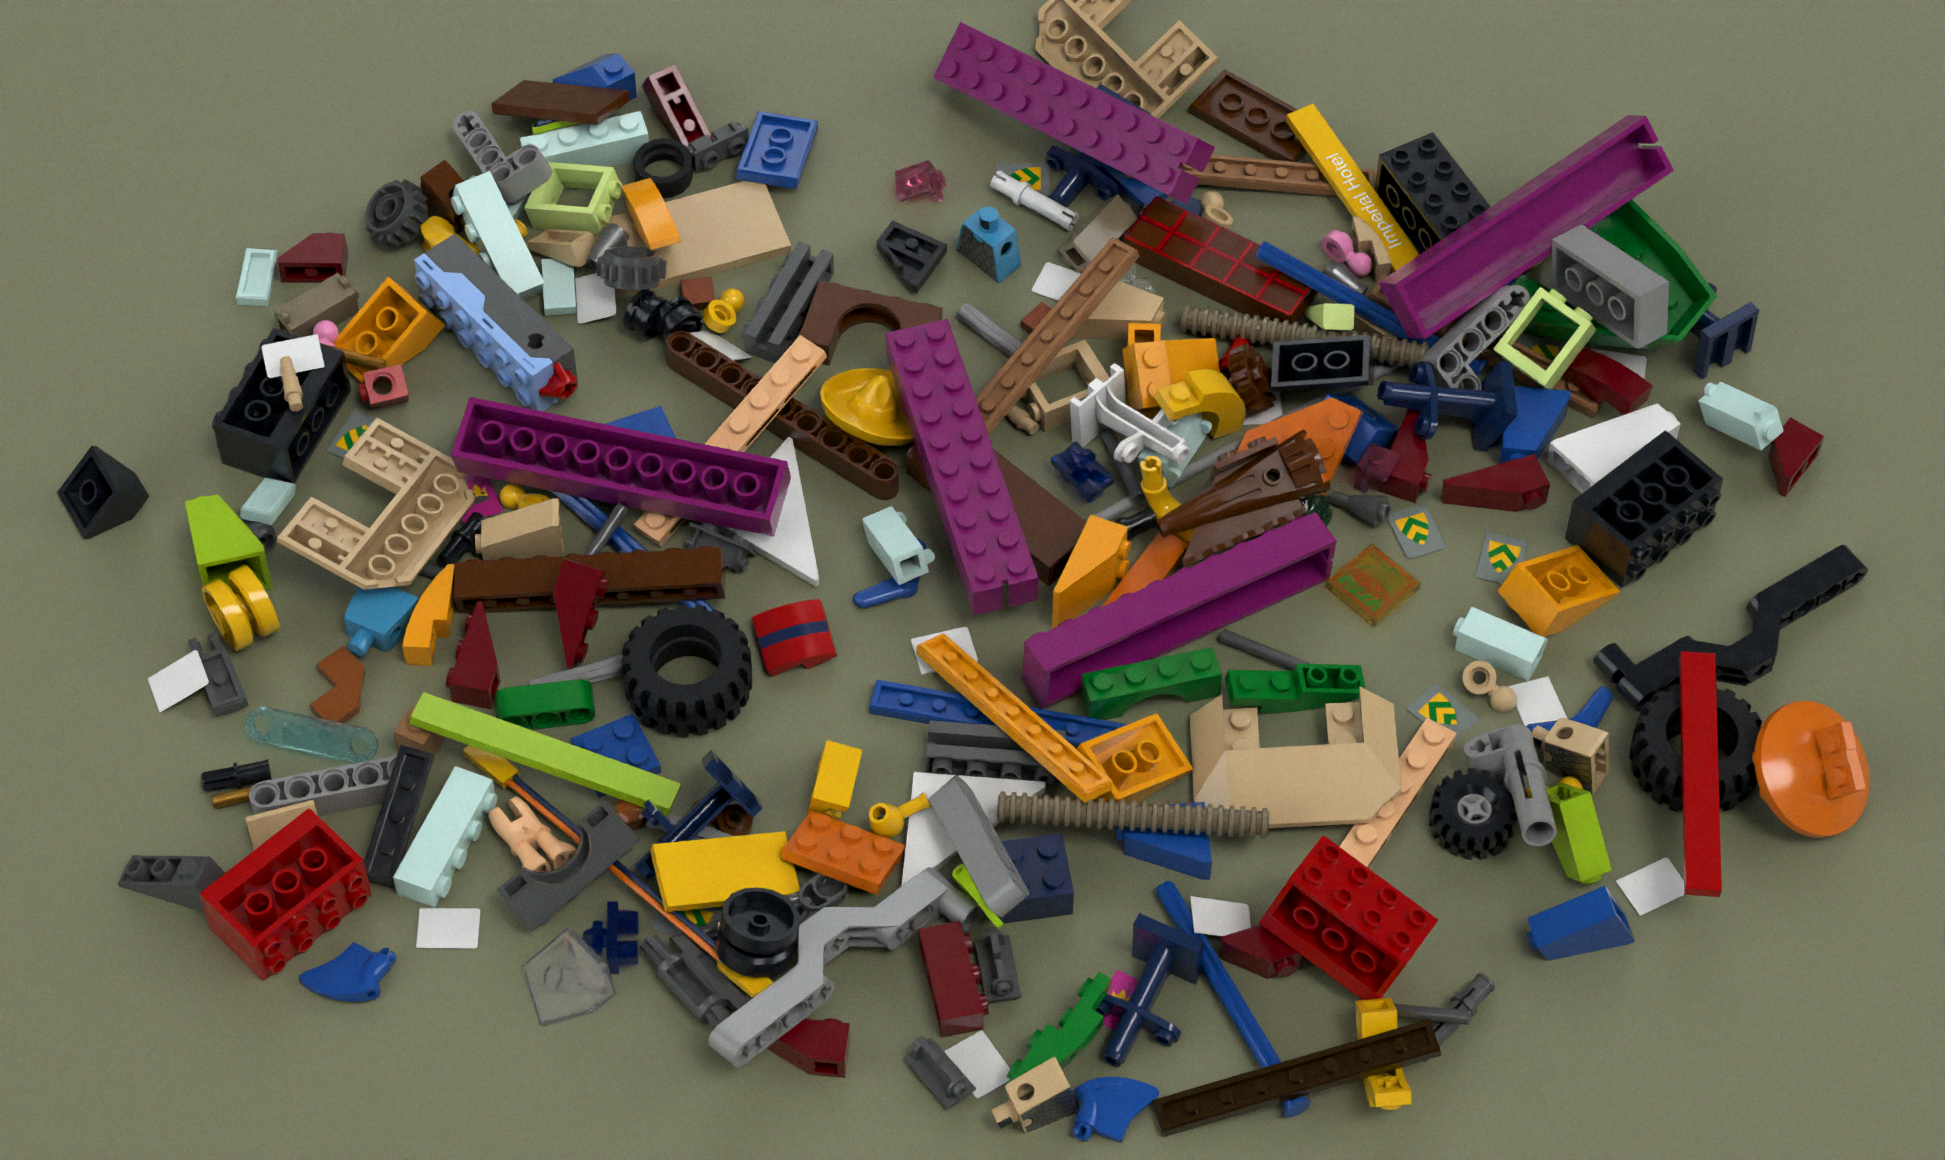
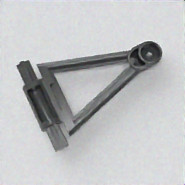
(695, 975)

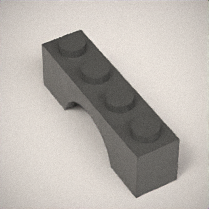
(540, 894)

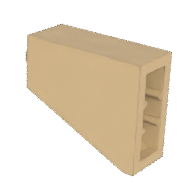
(1122, 306)
(523, 533)

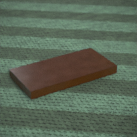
(560, 102)
(1249, 117)

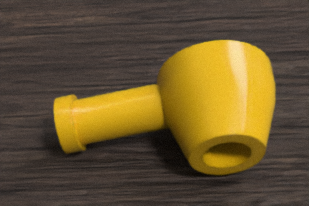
(894, 818)

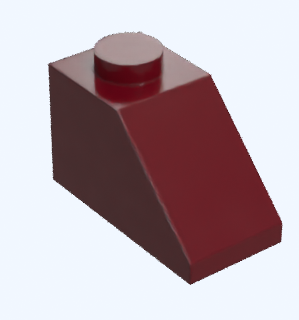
(314, 259)
(1793, 454)
(1260, 953)

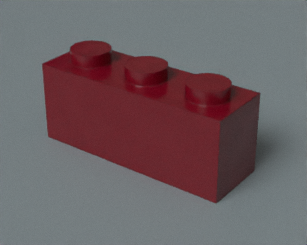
(952, 979)

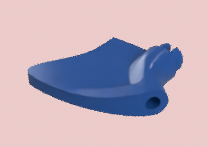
(350, 976)
(1109, 1106)

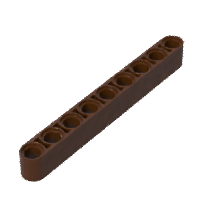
(808, 429)

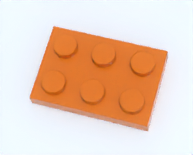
(843, 852)

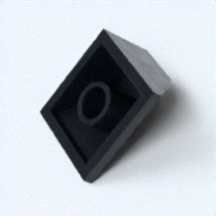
(101, 493)

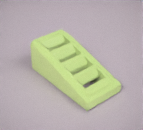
(1331, 316)

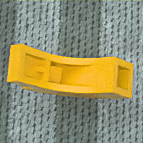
(1206, 393)
(1389, 1088)

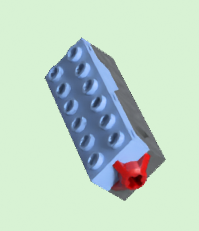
(496, 324)

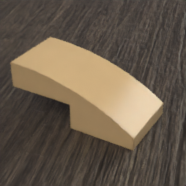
(1368, 242)

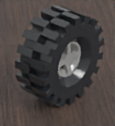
(1470, 797)

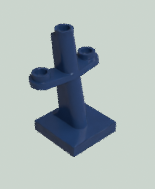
(1081, 169)
(1723, 336)
(1489, 409)
(724, 792)
(1166, 953)

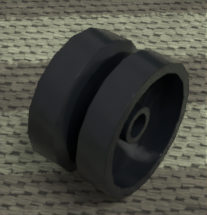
(757, 932)

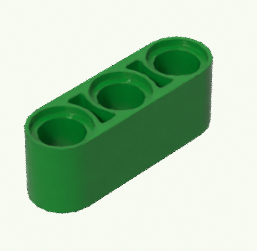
(546, 704)

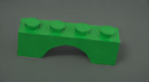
(1114, 690)

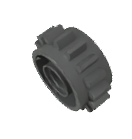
(396, 213)
(631, 268)

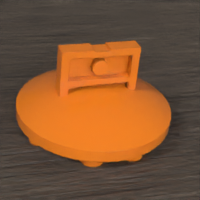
(1811, 769)

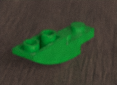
(1296, 690)
(1077, 1030)

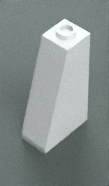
(1599, 449)

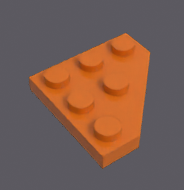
(1326, 423)

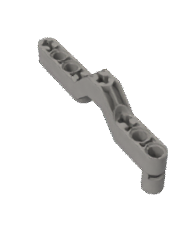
(821, 940)

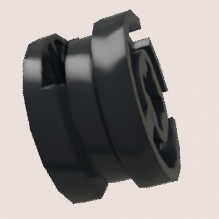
(643, 313)
(678, 318)

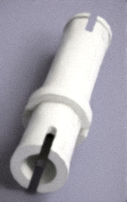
(1023, 194)

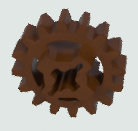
(1251, 378)

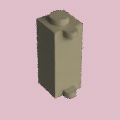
(1107, 221)
(329, 300)

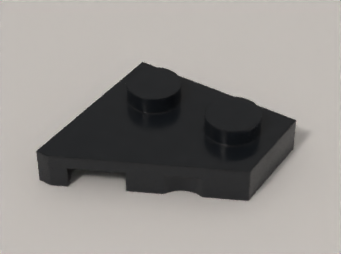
(910, 253)

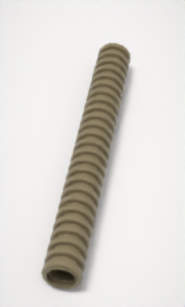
(1269, 331)
(1133, 815)

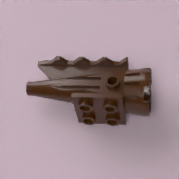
(1244, 500)

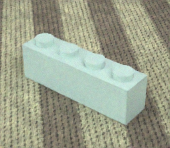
(604, 144)
(496, 234)
(445, 837)

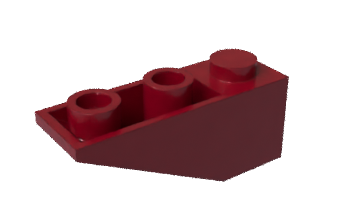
(575, 601)
(476, 670)
(816, 1047)

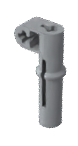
(1513, 760)

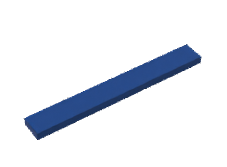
(927, 704)

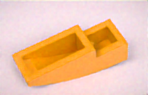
(650, 214)
(430, 619)

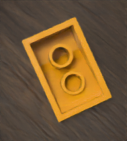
(389, 327)
(1163, 364)
(1091, 569)
(1556, 590)
(1137, 759)

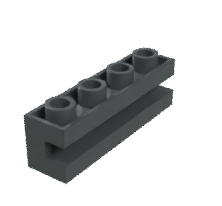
(785, 307)
(981, 752)

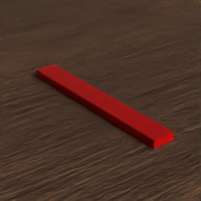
(1700, 774)

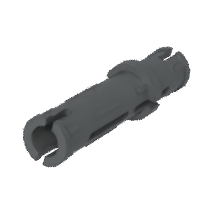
(1468, 1000)

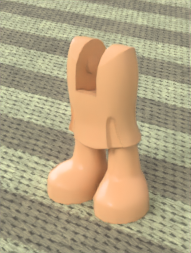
(528, 835)

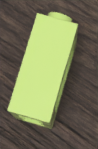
(542, 202)
(1550, 377)

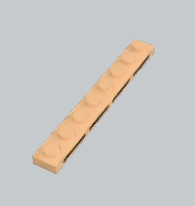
(748, 420)
(1416, 768)

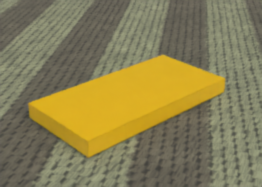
(710, 870)

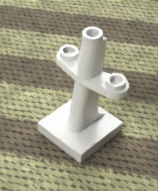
(1107, 408)

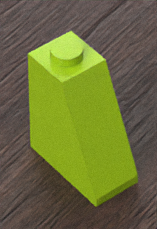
(1578, 834)

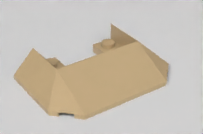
(1077, 45)
(409, 530)
(1299, 783)

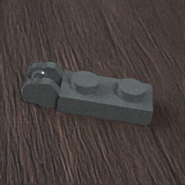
(224, 685)

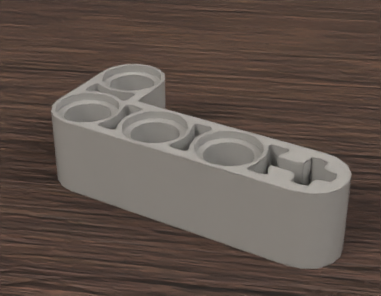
(513, 174)
(1479, 336)

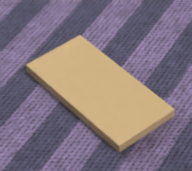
(716, 233)

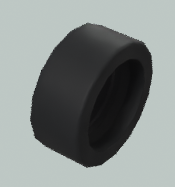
(665, 150)

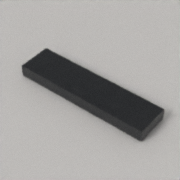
(397, 814)

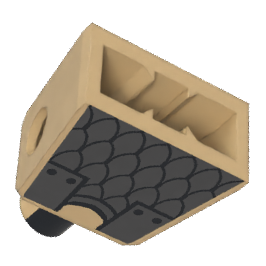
(1575, 752)
(1037, 1098)

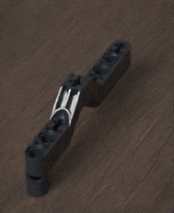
(1751, 655)

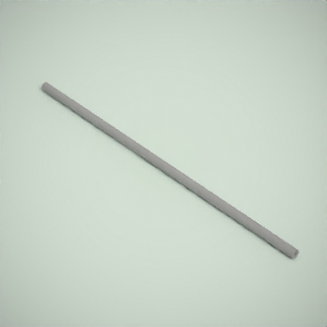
(1208, 460)

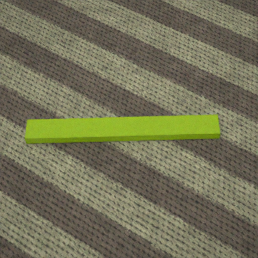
(544, 753)

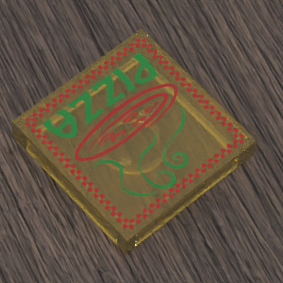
(1372, 584)

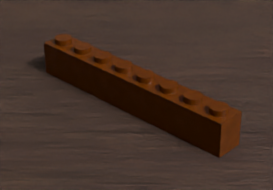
(632, 577)

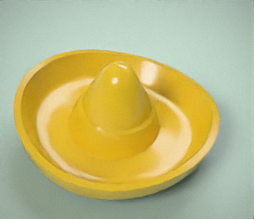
(867, 406)

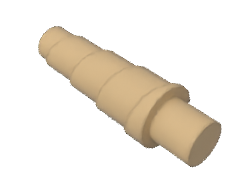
(291, 385)
(1022, 420)

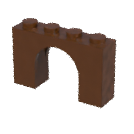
(842, 307)

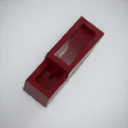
(1608, 381)

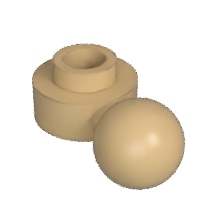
(1212, 209)
(1501, 697)

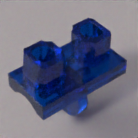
(1083, 471)
(618, 923)

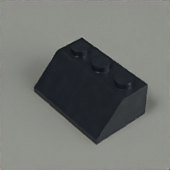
(1322, 363)

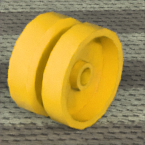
(240, 608)

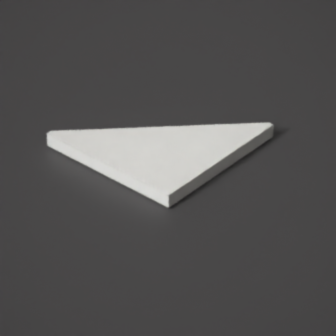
(792, 541)
(926, 837)

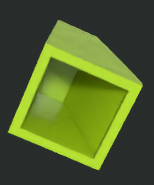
(224, 541)

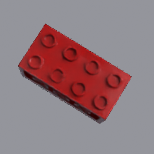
(286, 894)
(1348, 920)

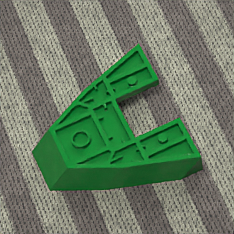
(1648, 243)

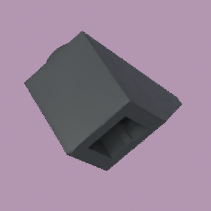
(171, 877)

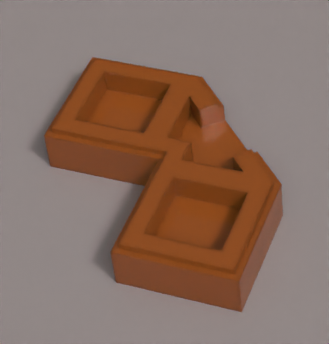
(347, 677)

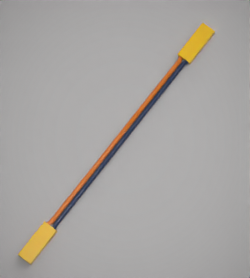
(508, 775)

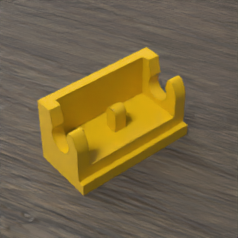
(834, 779)

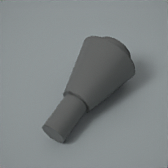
(1370, 508)

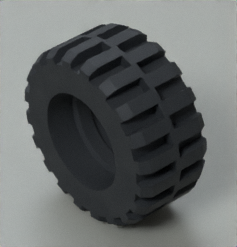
(681, 634)
(1661, 766)

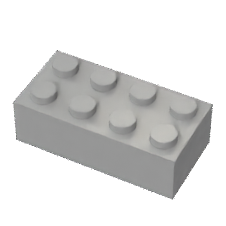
(1610, 286)

